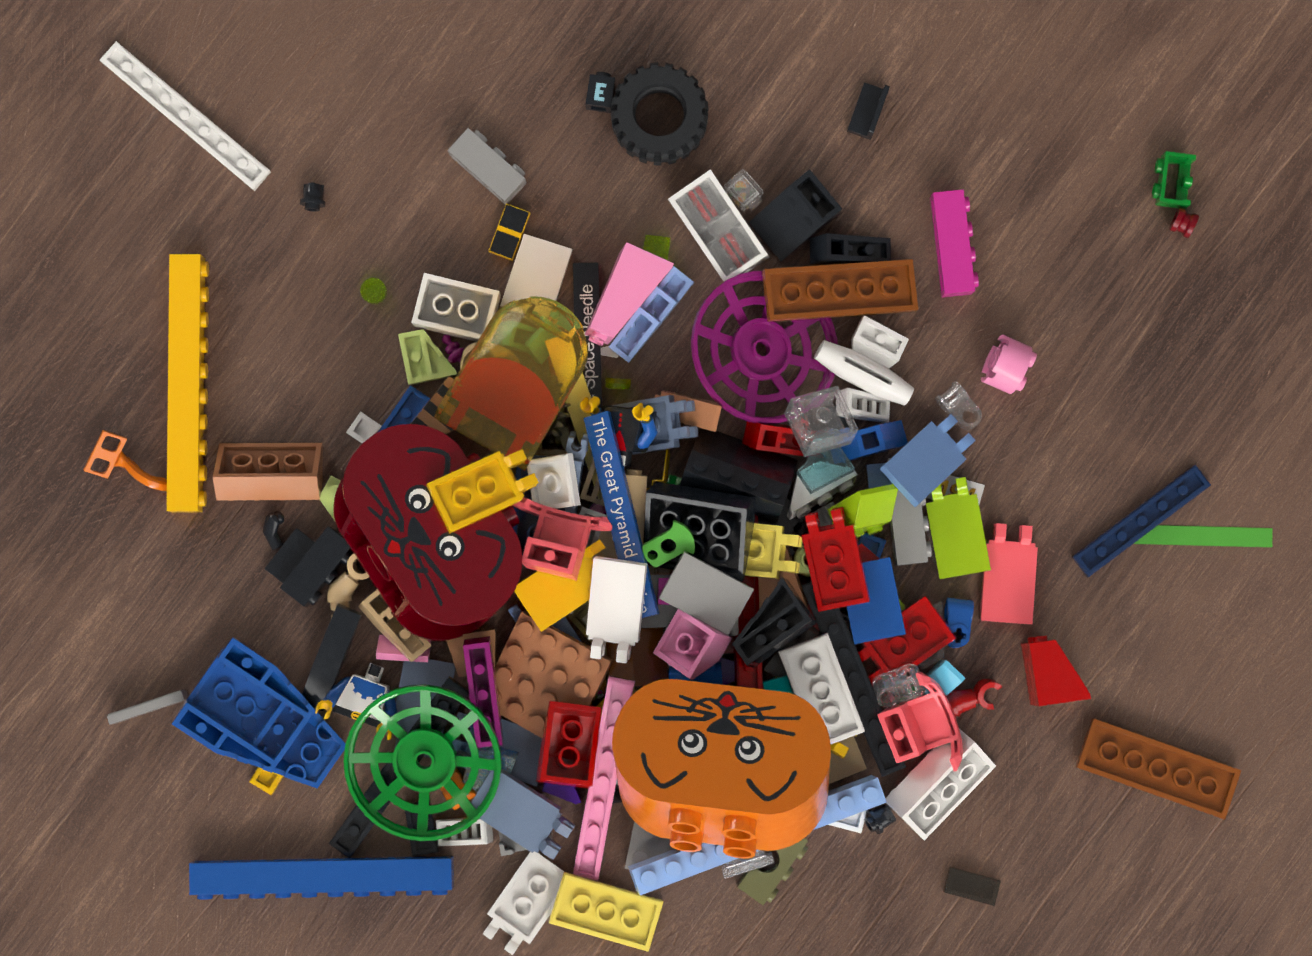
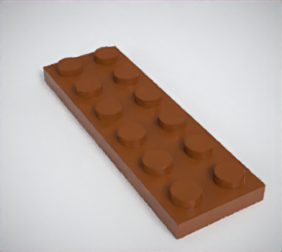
(839, 290)
(1158, 768)

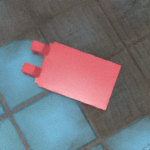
(1010, 584)

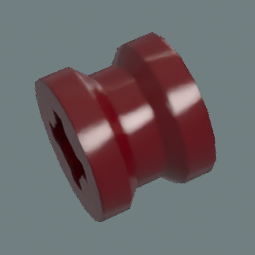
(1184, 222)

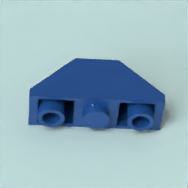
(876, 440)

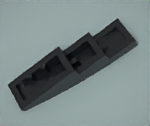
(331, 654)

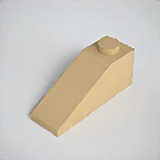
(383, 619)

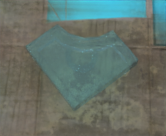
(824, 469)

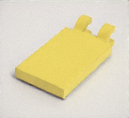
(768, 552)

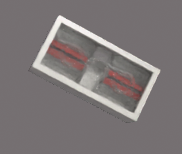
(718, 227)

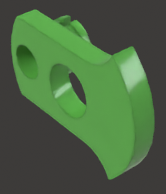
(679, 534)

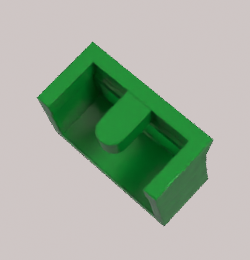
(1183, 182)

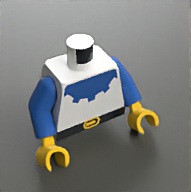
(355, 693)

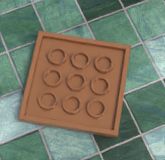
(544, 669)

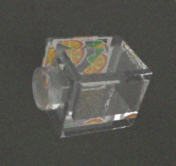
(744, 191)

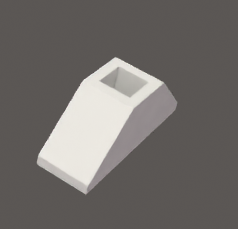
(802, 500)

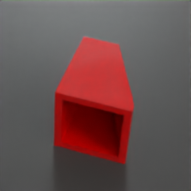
(1050, 674)

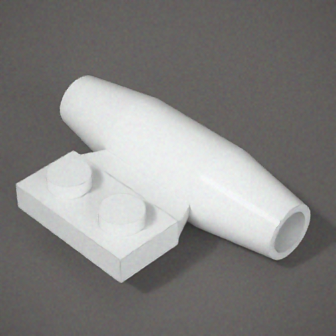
(869, 360)

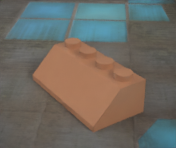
(268, 471)

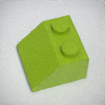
(869, 509)

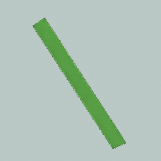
(1208, 536)

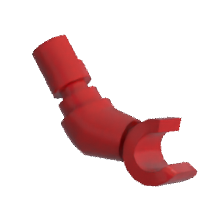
(967, 699)

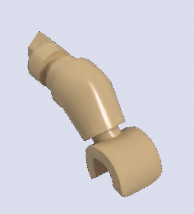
(345, 585)

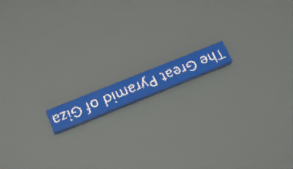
(618, 498)

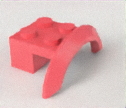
(558, 539)
(922, 724)

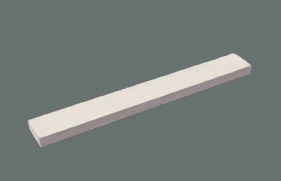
(185, 116)

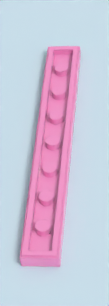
(601, 795)

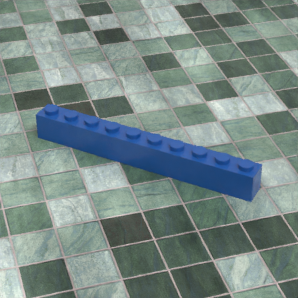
(321, 876)

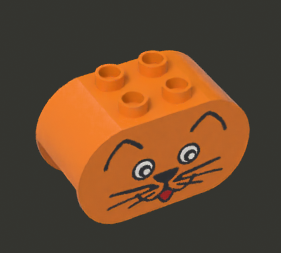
(722, 765)

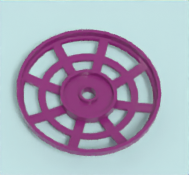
(747, 359)

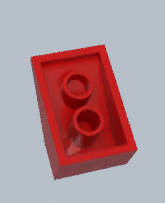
(569, 745)

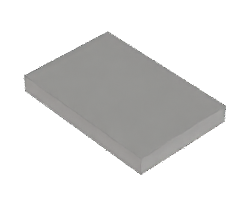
(706, 593)

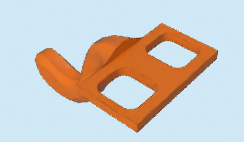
(118, 458)

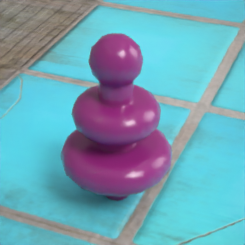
(452, 349)

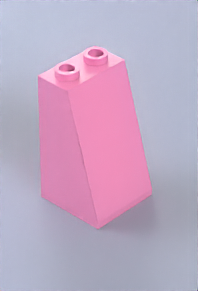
(628, 286)

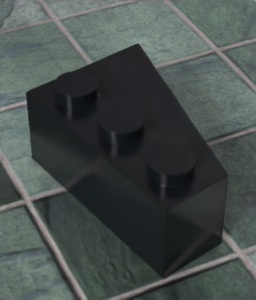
(774, 625)

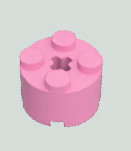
(1008, 364)

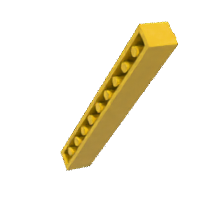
(186, 383)

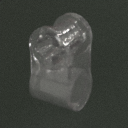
(959, 405)
(896, 686)

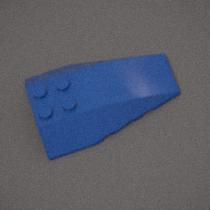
(259, 718)

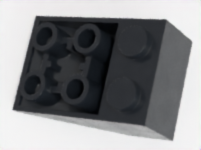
(795, 215)

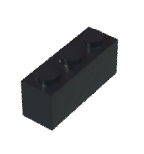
(317, 568)

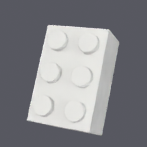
(454, 307)

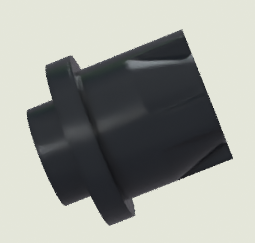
(313, 197)
(879, 819)

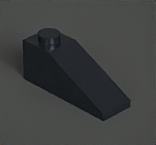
(846, 249)

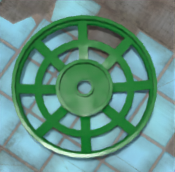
(419, 777)

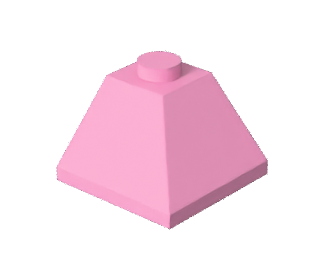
(691, 645)

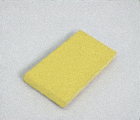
(605, 911)

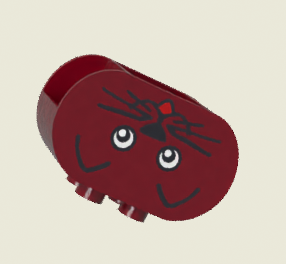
(428, 578)

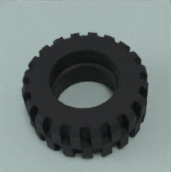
(667, 81)

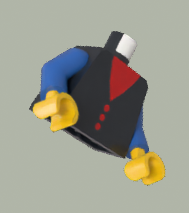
(633, 426)

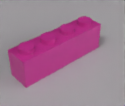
(953, 243)

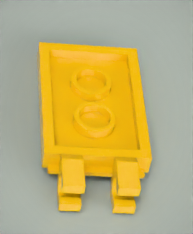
(479, 489)
(553, 596)

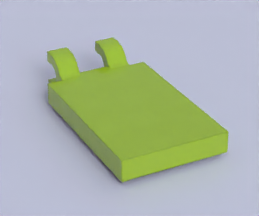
(957, 532)

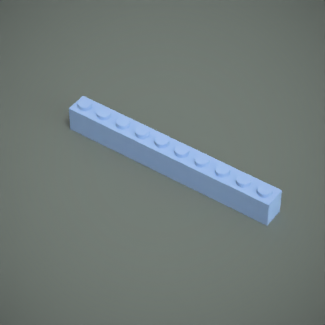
(678, 864)

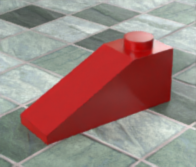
(771, 438)

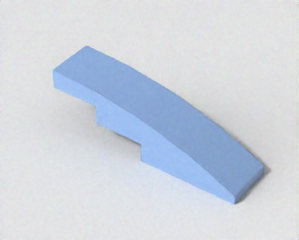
(651, 314)

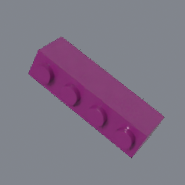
(483, 687)

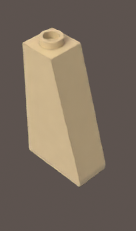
(637, 486)

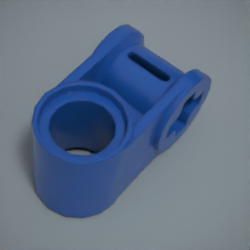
(958, 616)

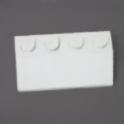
(935, 789)

